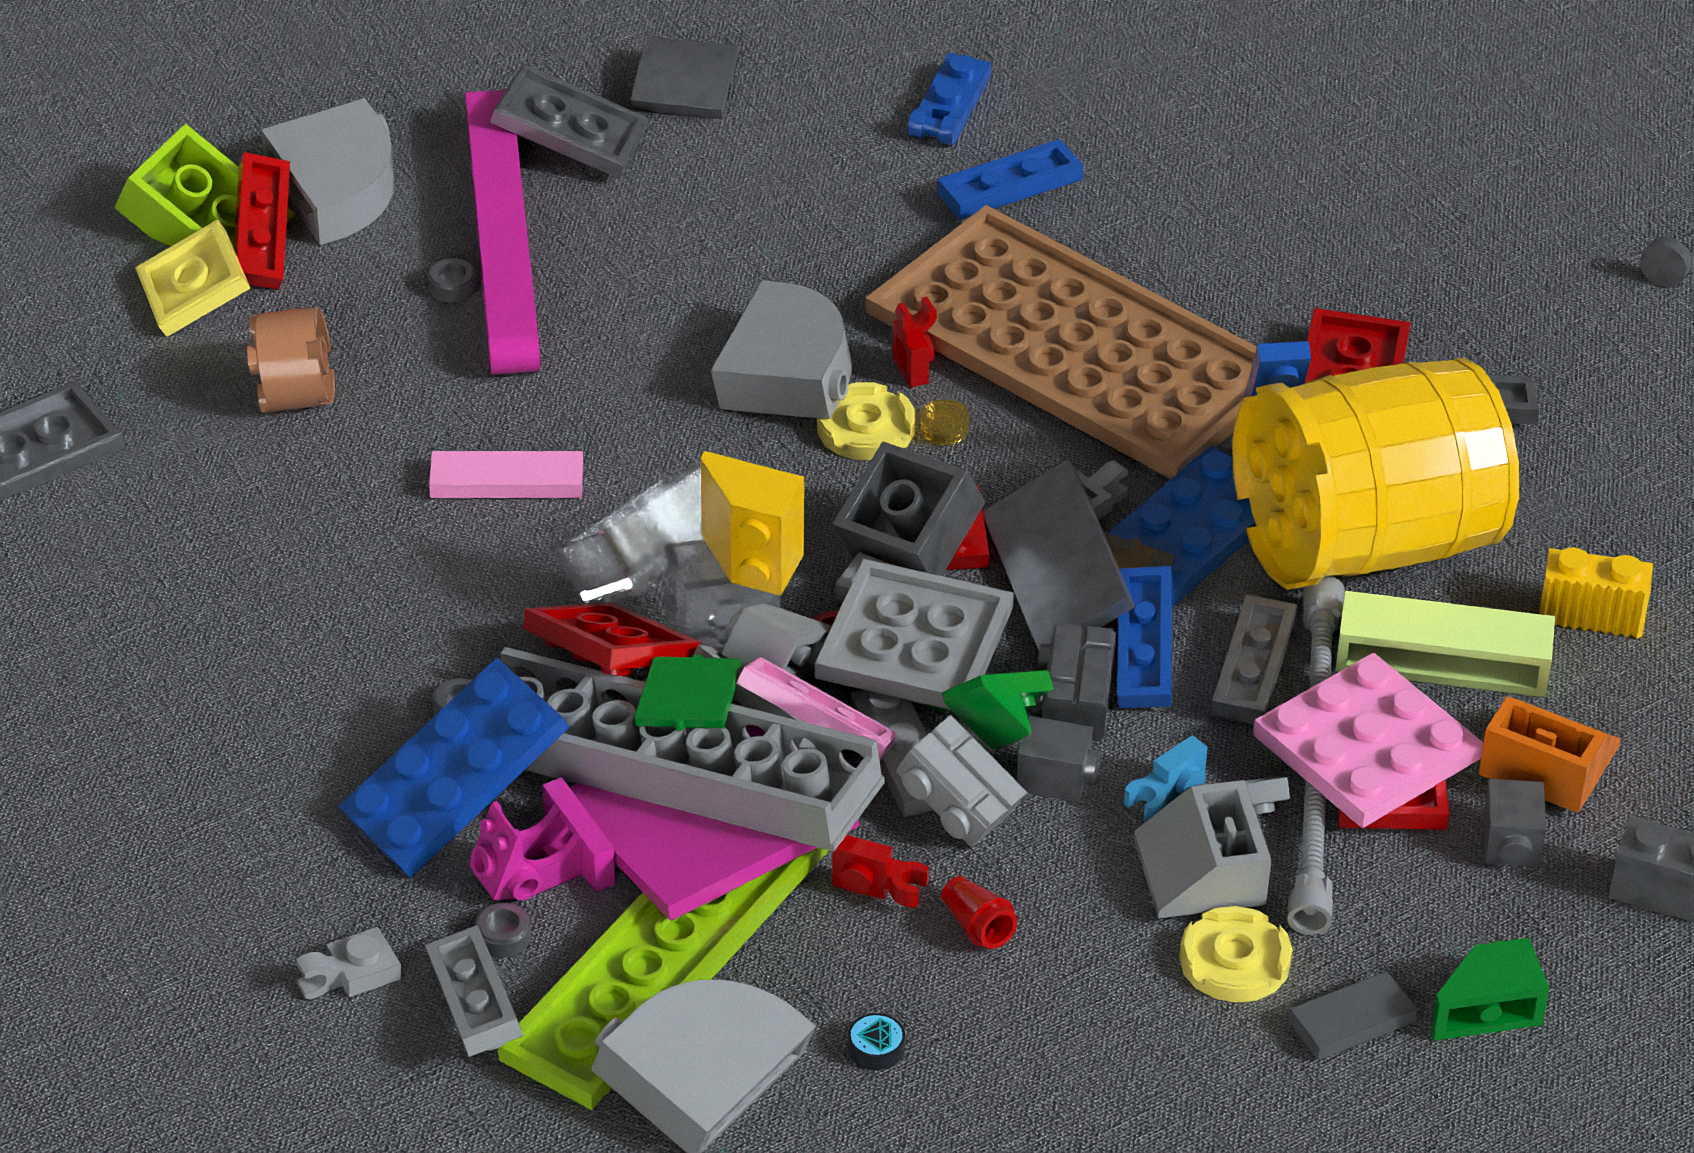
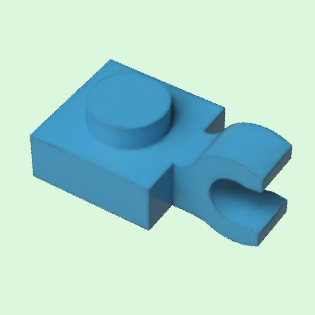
(1171, 776)

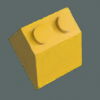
(752, 521)

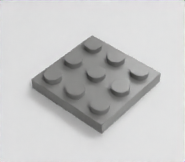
(912, 633)

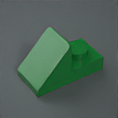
(997, 704)

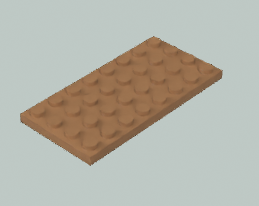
(1076, 340)

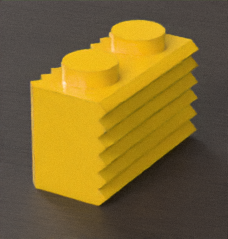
(1596, 591)

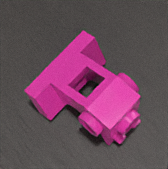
(565, 837)

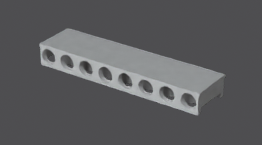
(704, 770)

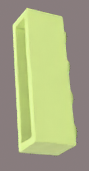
(1449, 642)

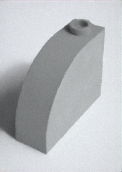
(337, 167)
(785, 355)
(700, 1055)

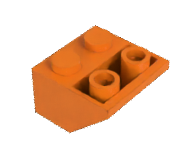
(1546, 748)

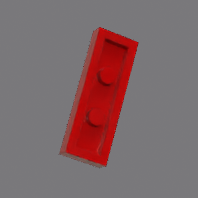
(261, 218)

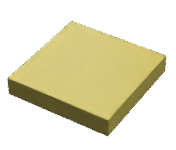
(192, 278)

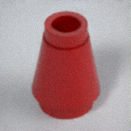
(980, 913)

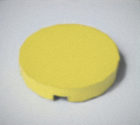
(866, 420)
(1235, 954)

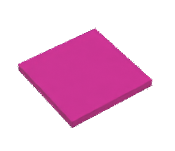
(680, 855)

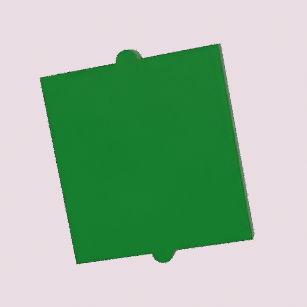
(688, 692)

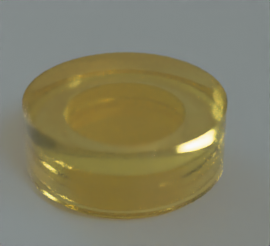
(944, 422)

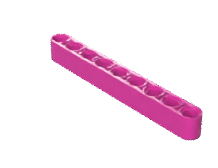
(502, 239)

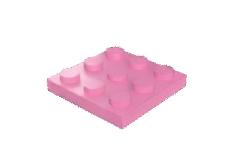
(1368, 739)

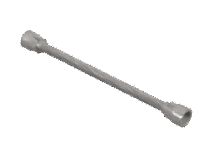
(1311, 897)

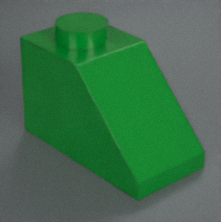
(1492, 991)

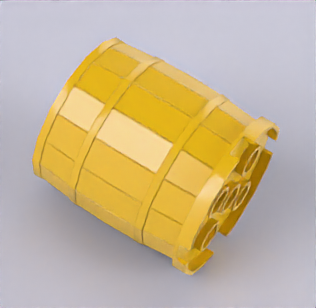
(1375, 469)

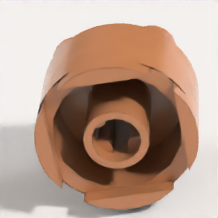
(291, 358)

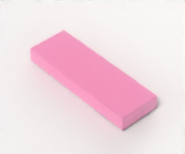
(506, 474)
(811, 703)

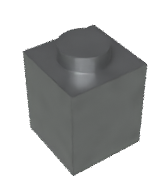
(1057, 759)
(1514, 822)

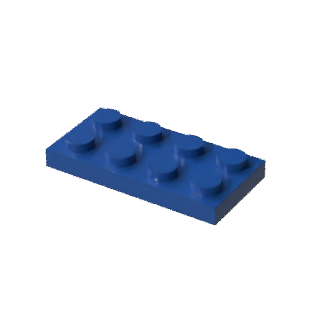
(1193, 519)
(453, 767)

